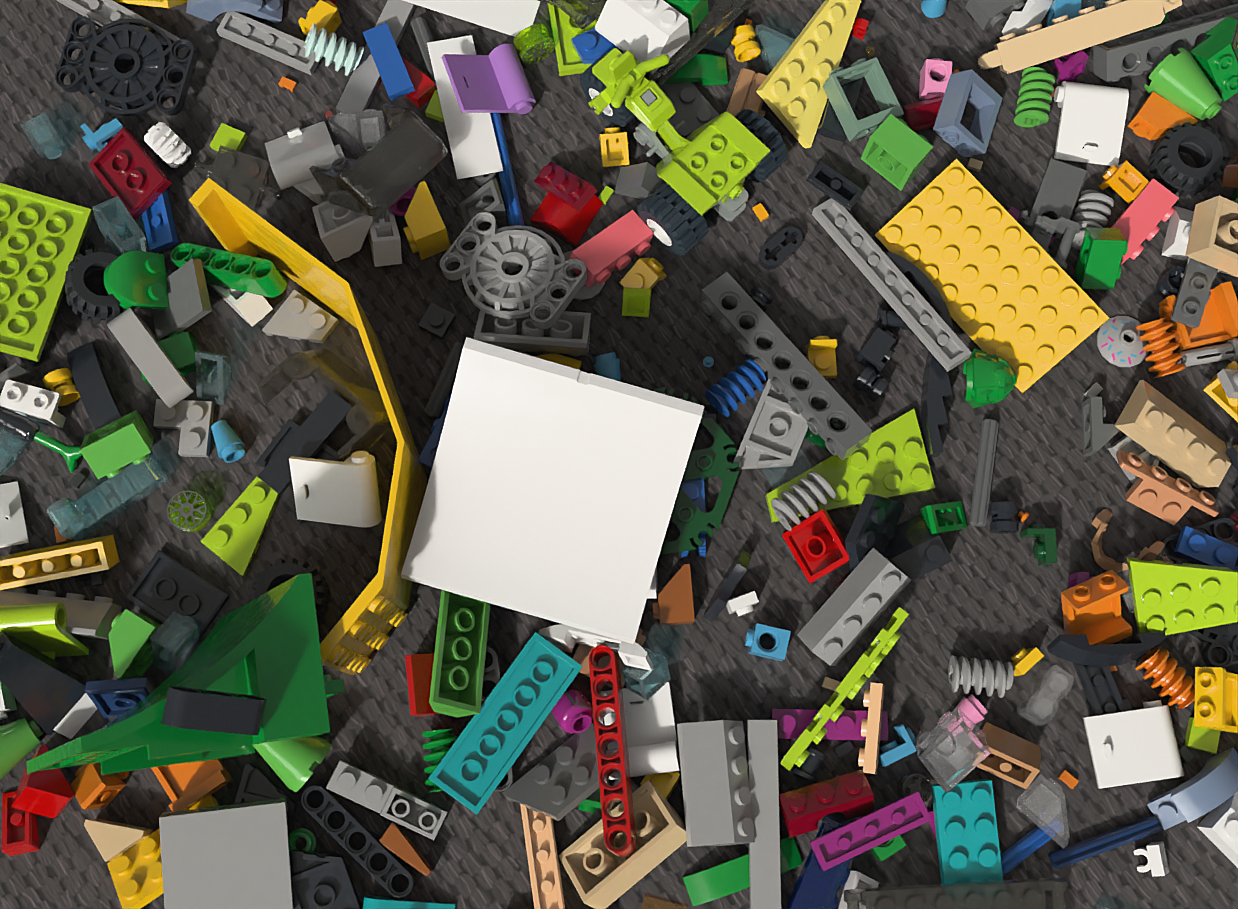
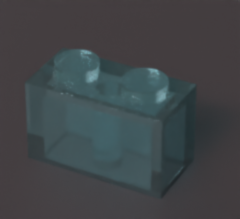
(119, 227)

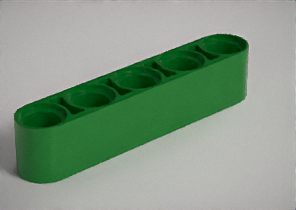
(233, 269)

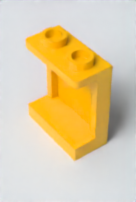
(1216, 699)

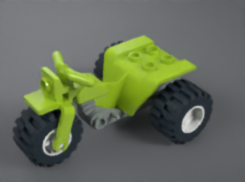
(699, 170)

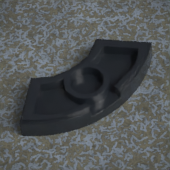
(727, 585)

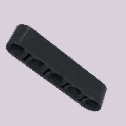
(345, 834)

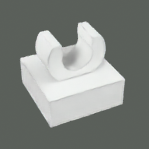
(1156, 858)

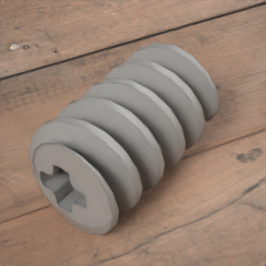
(1091, 212)
(800, 498)
(980, 675)

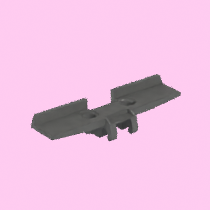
(1056, 197)

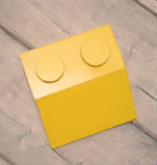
(425, 226)

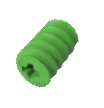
(1034, 97)

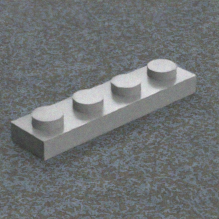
(267, 41)

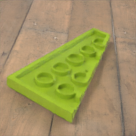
(1181, 596)

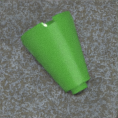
(1185, 85)
(16, 742)
(294, 758)

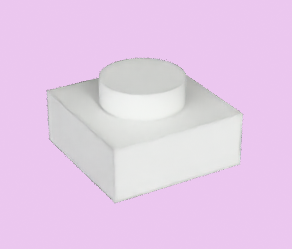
(742, 604)

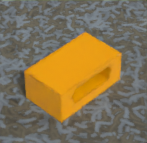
(760, 212)

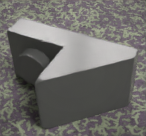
(1094, 431)

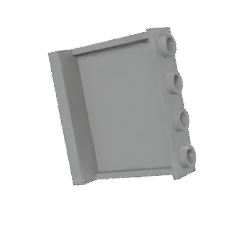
(227, 857)

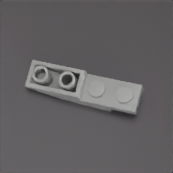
(386, 799)

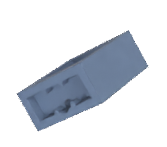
(970, 88)

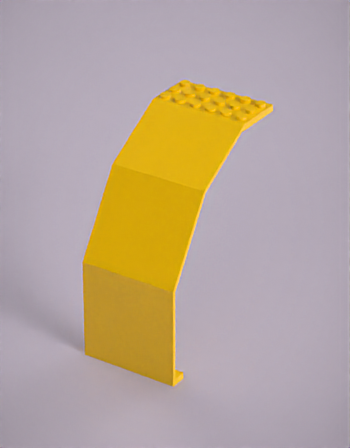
(387, 595)

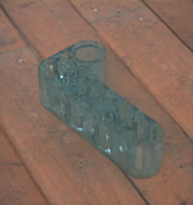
(108, 500)

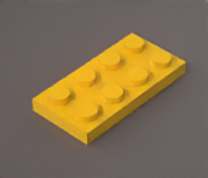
(139, 869)

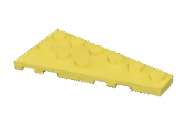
(796, 82)

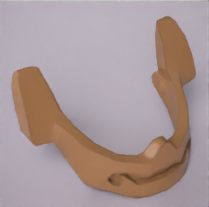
(1107, 563)

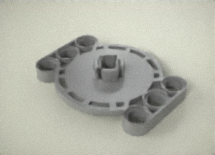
(511, 250)

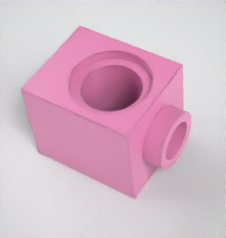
(936, 68)

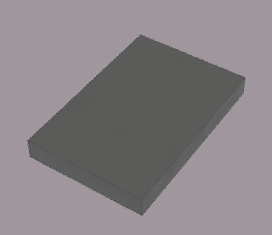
(187, 300)

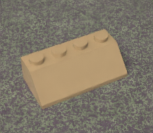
(1174, 437)
(605, 876)

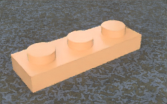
(872, 728)

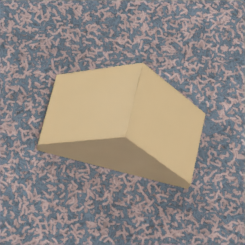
(114, 837)

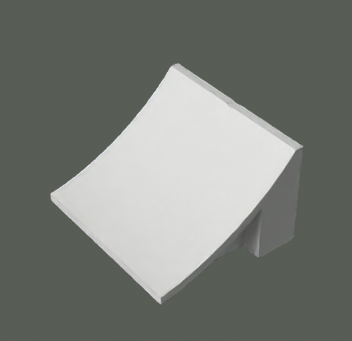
(551, 490)

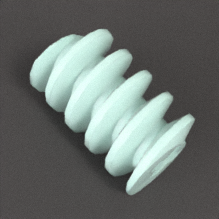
(332, 50)

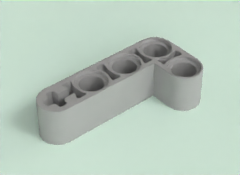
(150, 357)

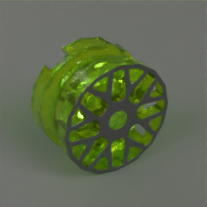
(533, 43)
(189, 512)

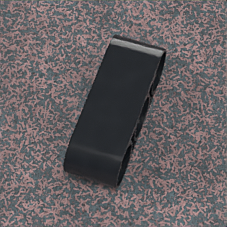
(213, 711)

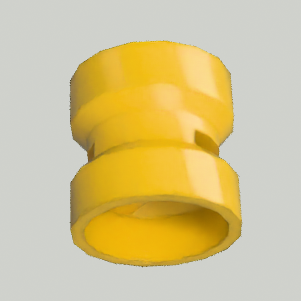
(745, 45)
(62, 382)

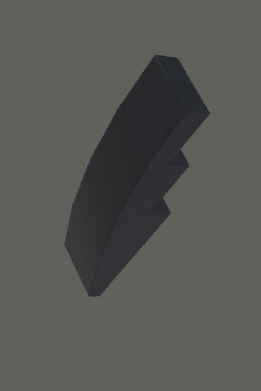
(935, 390)

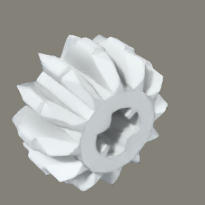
(167, 145)

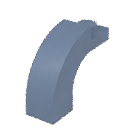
(209, 9)
(1201, 793)

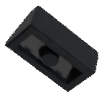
(835, 185)

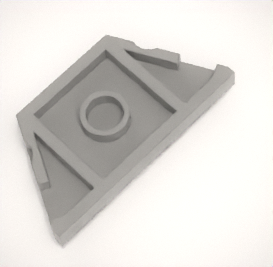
(772, 434)

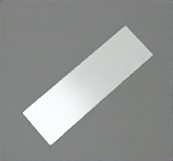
(500, 15)
(469, 134)

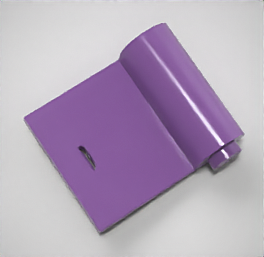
(490, 81)

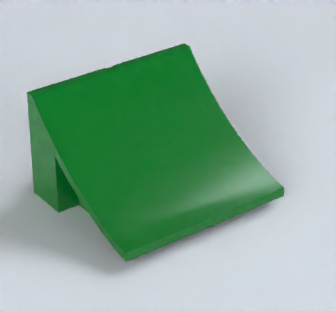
(257, 651)

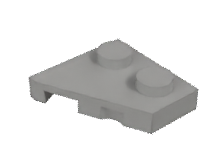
(301, 319)

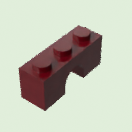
(807, 805)

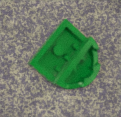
(138, 280)

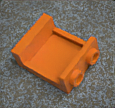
(1217, 323)
(1096, 609)
(191, 782)

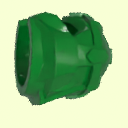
(987, 378)

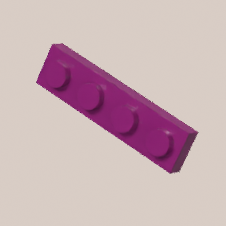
(847, 727)
(870, 830)

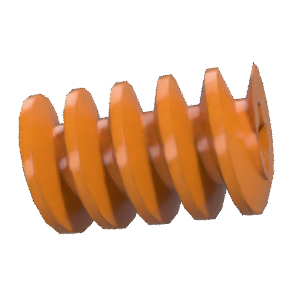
(1161, 347)
(1168, 676)

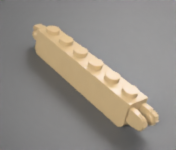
(1072, 35)

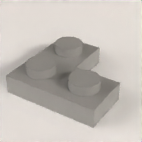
(195, 423)

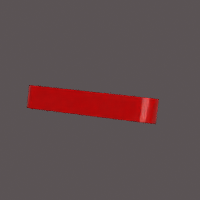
(611, 763)

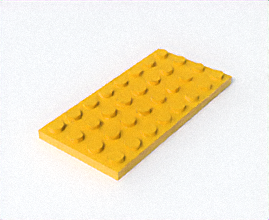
(992, 275)

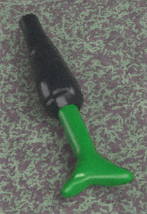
(29, 430)

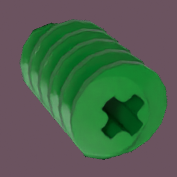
(439, 746)

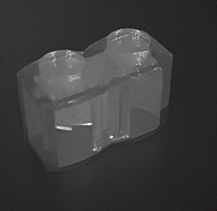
(1042, 701)

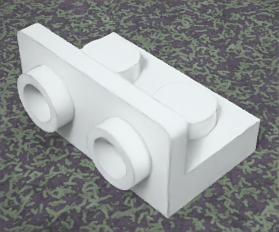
(32, 402)

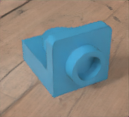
(101, 137)
(892, 751)

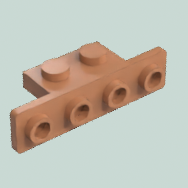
(1162, 494)

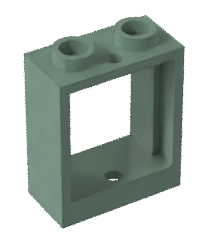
(879, 87)

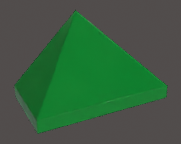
(944, 517)

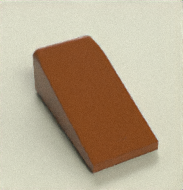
(399, 843)

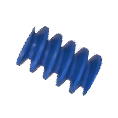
(735, 387)

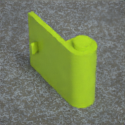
(41, 628)

